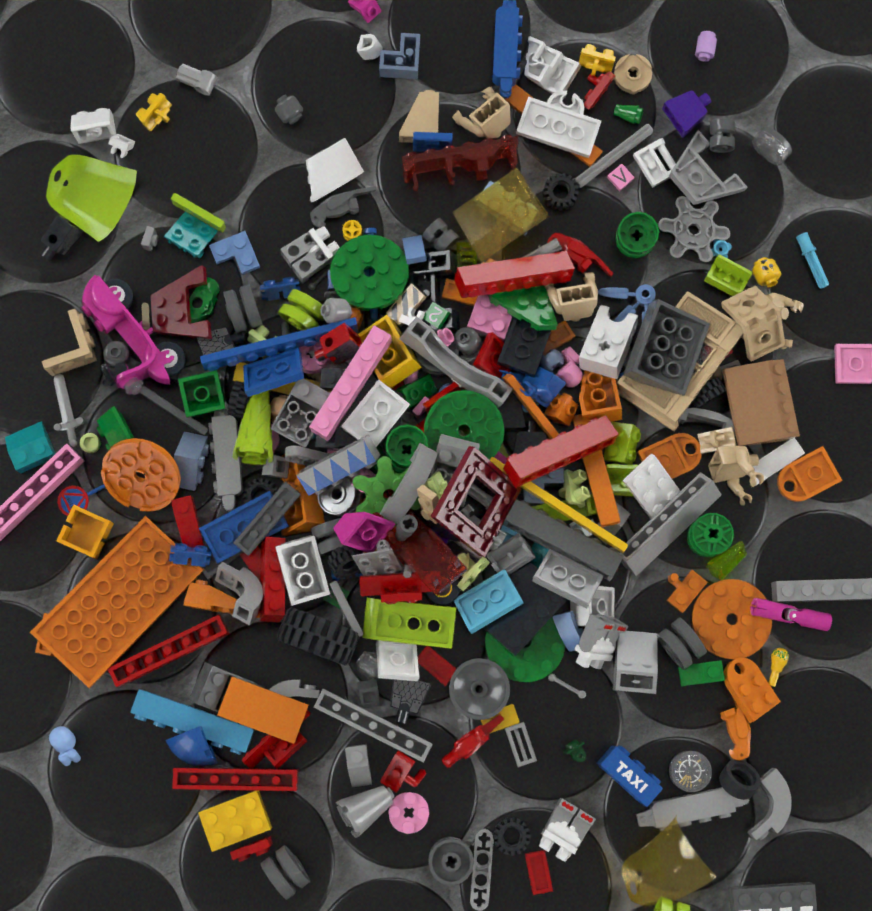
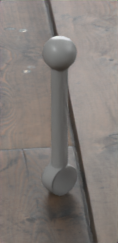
(581, 694)

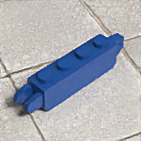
(505, 47)

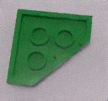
(528, 304)

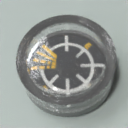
(771, 146)
(690, 771)

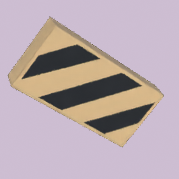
(411, 297)

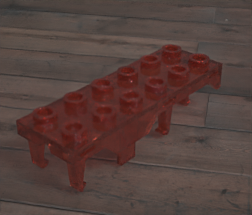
(470, 156)
(426, 555)

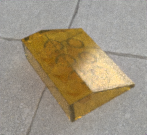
(500, 214)

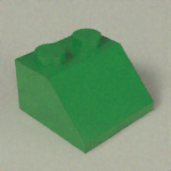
(202, 393)
(113, 427)

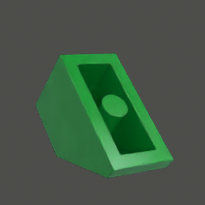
(701, 673)

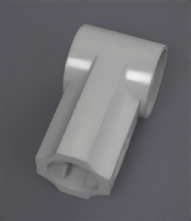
(202, 81)

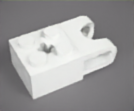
(607, 344)

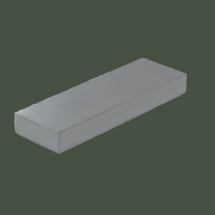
(345, 607)

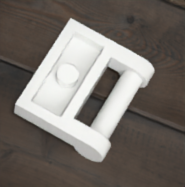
(651, 164)

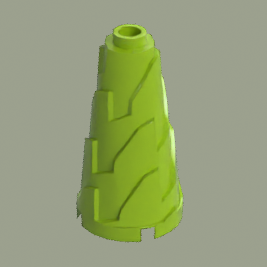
(254, 434)

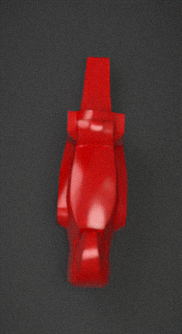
(579, 253)
(471, 742)

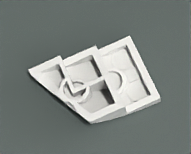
(549, 67)
(332, 169)

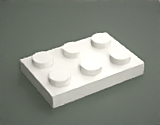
(375, 413)
(651, 485)

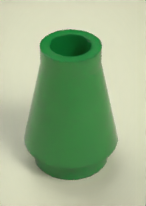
(630, 113)

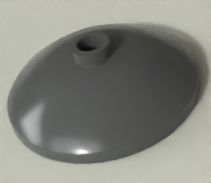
(494, 684)

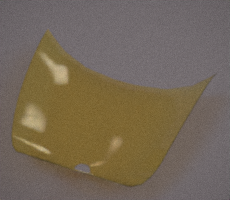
(667, 867)

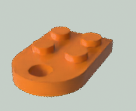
(673, 455)
(809, 476)
(749, 688)

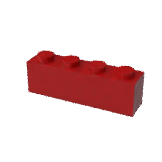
(272, 581)

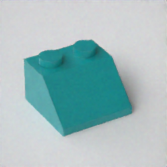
(29, 447)

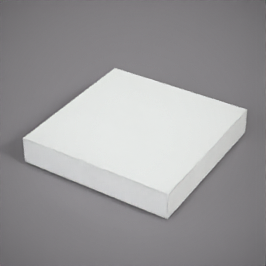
(397, 660)

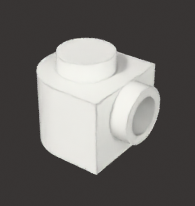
(369, 47)

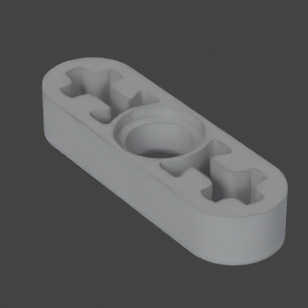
(303, 455)

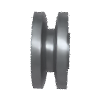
(348, 502)

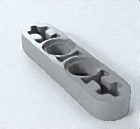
(481, 869)

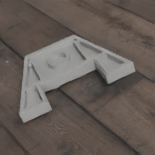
(698, 179)

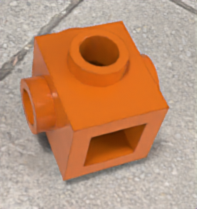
(562, 409)

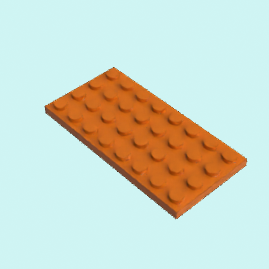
(115, 603)

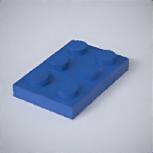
(273, 372)

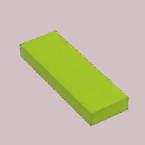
(198, 212)

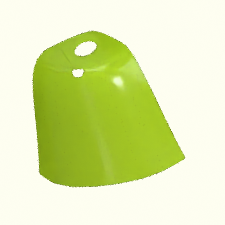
(94, 193)

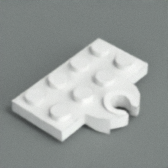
(559, 124)

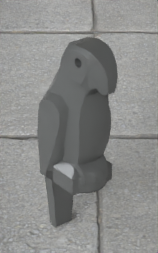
(338, 205)

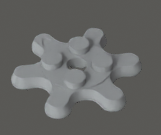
(700, 218)

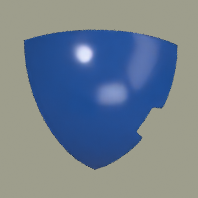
(193, 748)

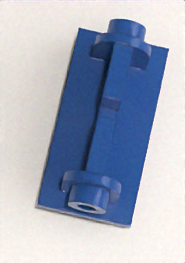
(272, 289)
(182, 553)

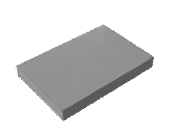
(567, 578)

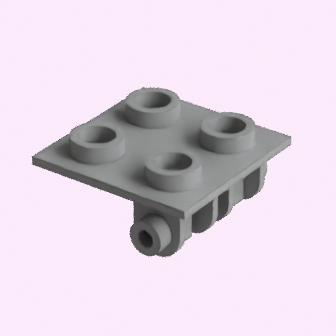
(379, 561)

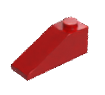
(187, 521)

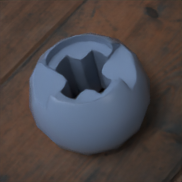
(552, 360)

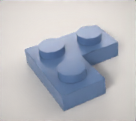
(236, 247)

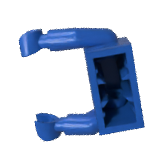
(541, 387)

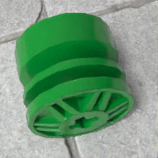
(644, 227)
(404, 438)
(700, 529)

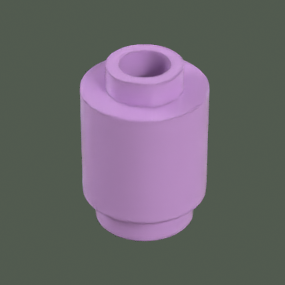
(706, 46)

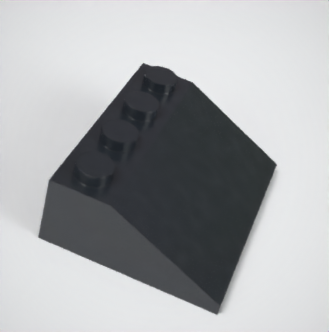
(523, 622)

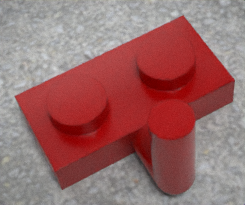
(601, 83)
(399, 771)

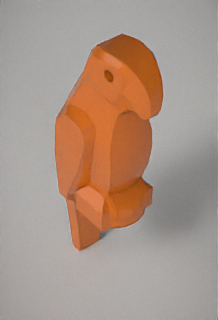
(739, 732)

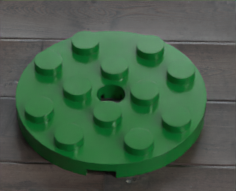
(369, 253)
(467, 409)
(531, 662)

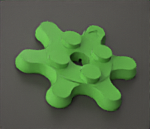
(375, 487)

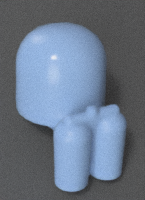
(63, 742)

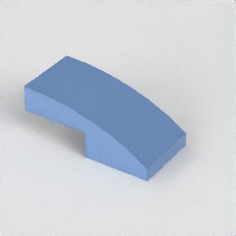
(414, 249)
(568, 629)

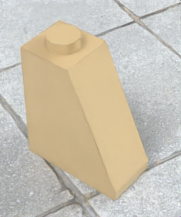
(422, 116)

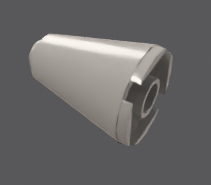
(364, 808)

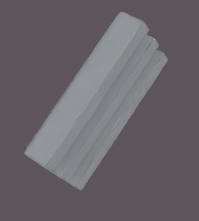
(526, 761)

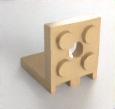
(756, 321)
(77, 357)

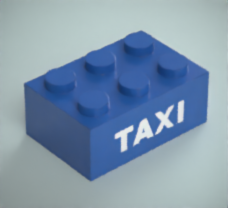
(630, 775)

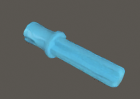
(812, 259)

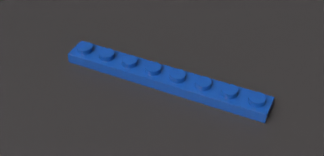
(270, 346)

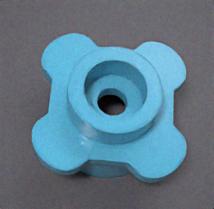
(721, 244)

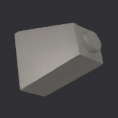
(358, 765)

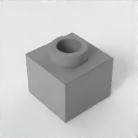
(277, 468)

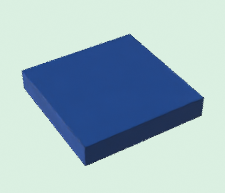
(430, 140)

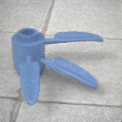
(623, 293)

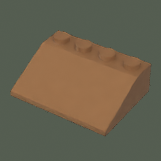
(761, 403)

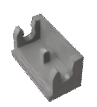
(511, 554)

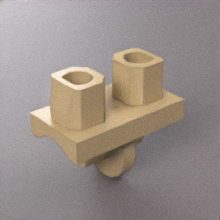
(711, 440)

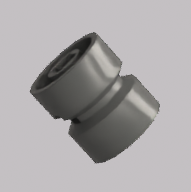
(722, 138)
(446, 240)

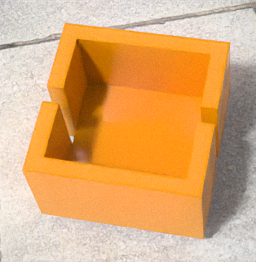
(86, 532)

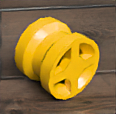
(351, 227)

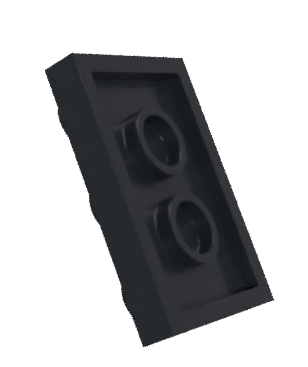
(523, 347)

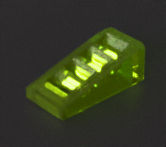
(459, 245)

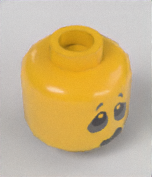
(766, 272)

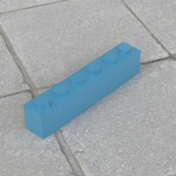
(185, 718)

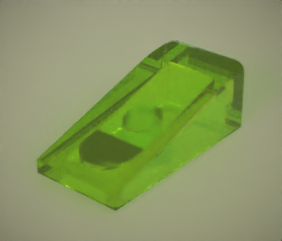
(726, 561)

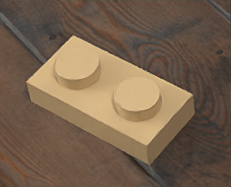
(428, 502)

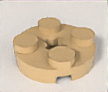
(633, 84)

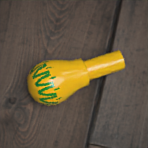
(778, 660)

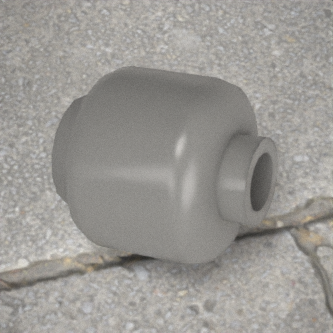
(336, 310)

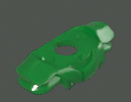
(208, 295)

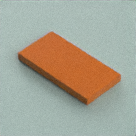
(262, 710)

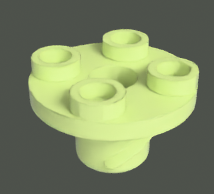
(473, 569)

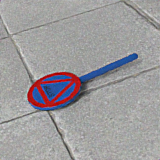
(76, 496)

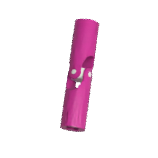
(804, 617)

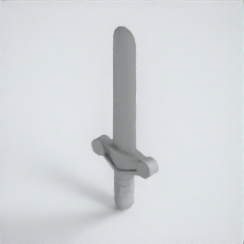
(68, 422)

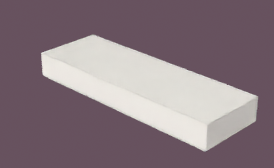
(779, 458)

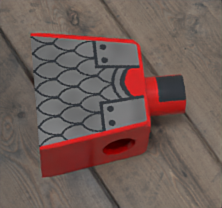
(339, 344)

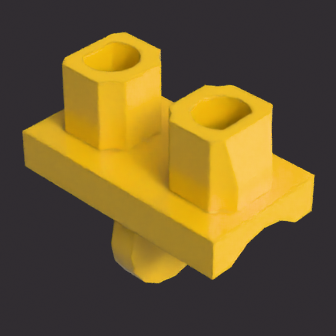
(595, 60)
(156, 112)

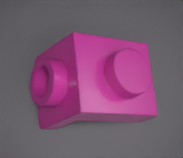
(368, 8)

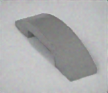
(708, 416)
(406, 493)

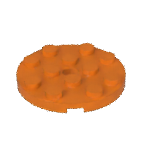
(140, 455)
(716, 633)

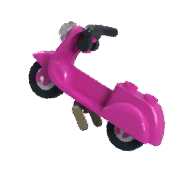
(108, 306)

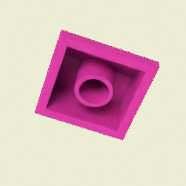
(362, 530)

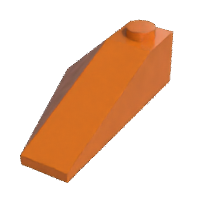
(599, 397)
(306, 510)
(209, 598)

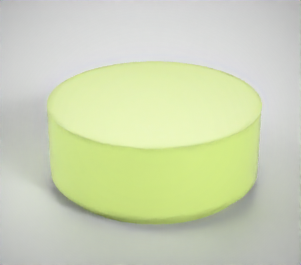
(90, 443)

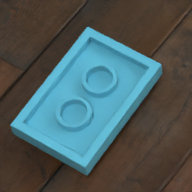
(488, 601)

